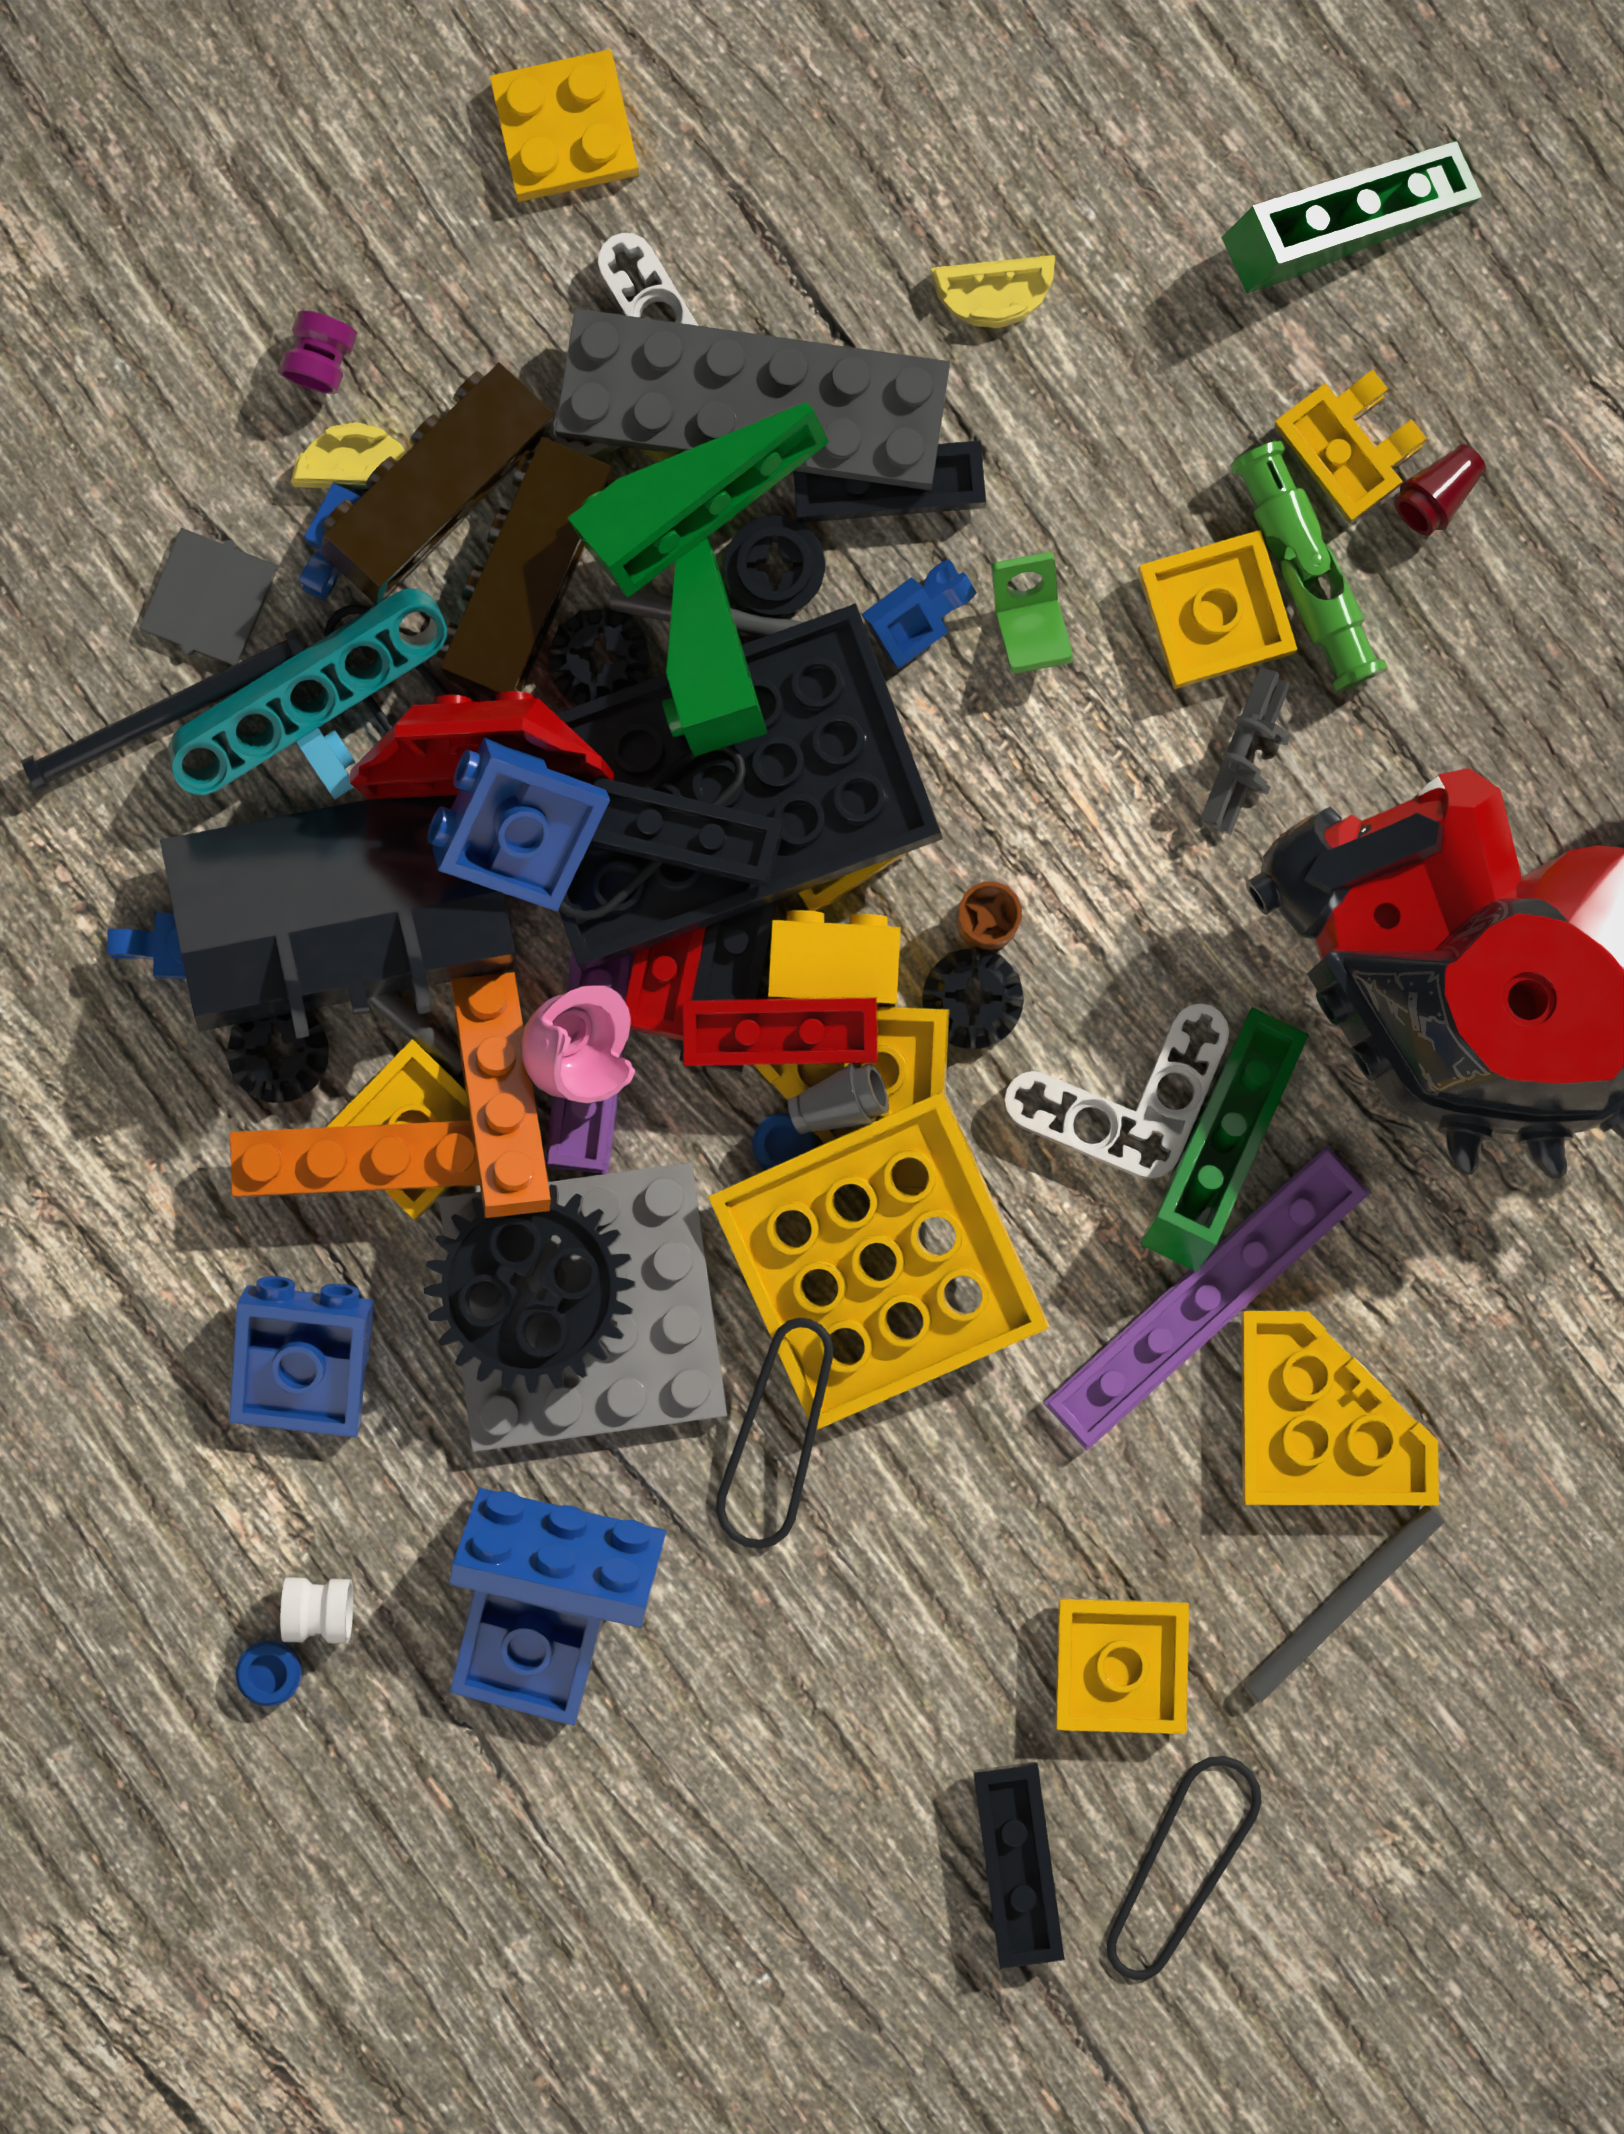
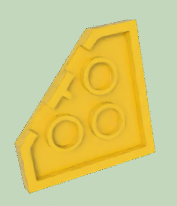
(911, 1066)
(1323, 1423)

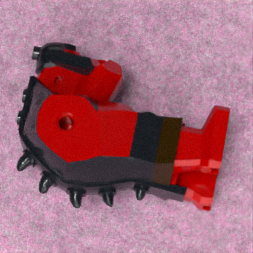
(1455, 975)

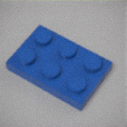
(558, 1557)

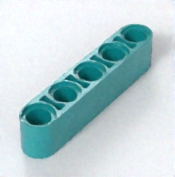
(294, 719)

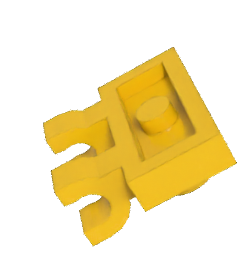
(1339, 452)

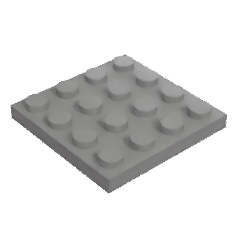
(669, 1351)

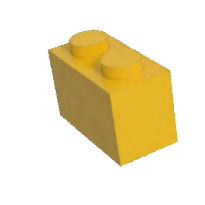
(834, 958)

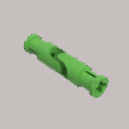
(1296, 541)

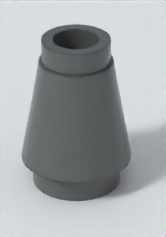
(841, 1100)

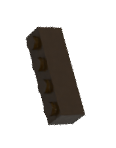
(435, 482)
(525, 574)

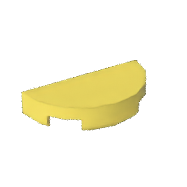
(994, 291)
(344, 457)

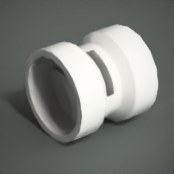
(316, 1609)

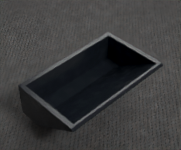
(326, 913)

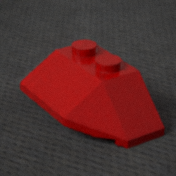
(429, 739)

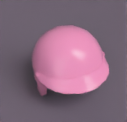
(576, 1045)

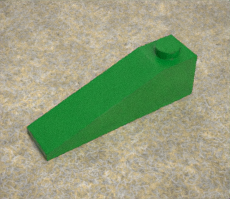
(1347, 215)
(673, 505)
(706, 662)
(1224, 1141)

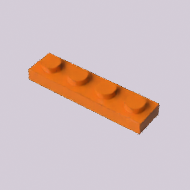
(499, 1096)
(353, 1159)

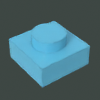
(329, 760)

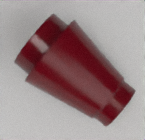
(1438, 491)

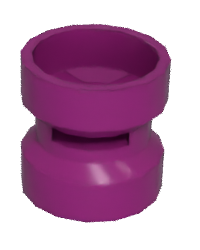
(317, 352)

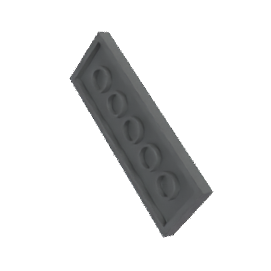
(688, 384)

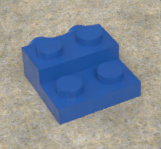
(516, 824)
(300, 1357)
(526, 1657)

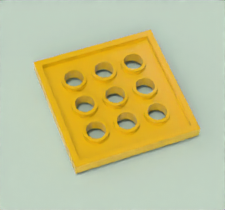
(953, 1192)

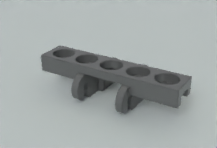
(1237, 771)

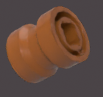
(994, 907)

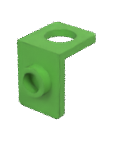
(1030, 618)

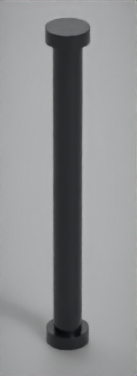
(159, 714)

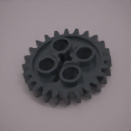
(582, 1315)

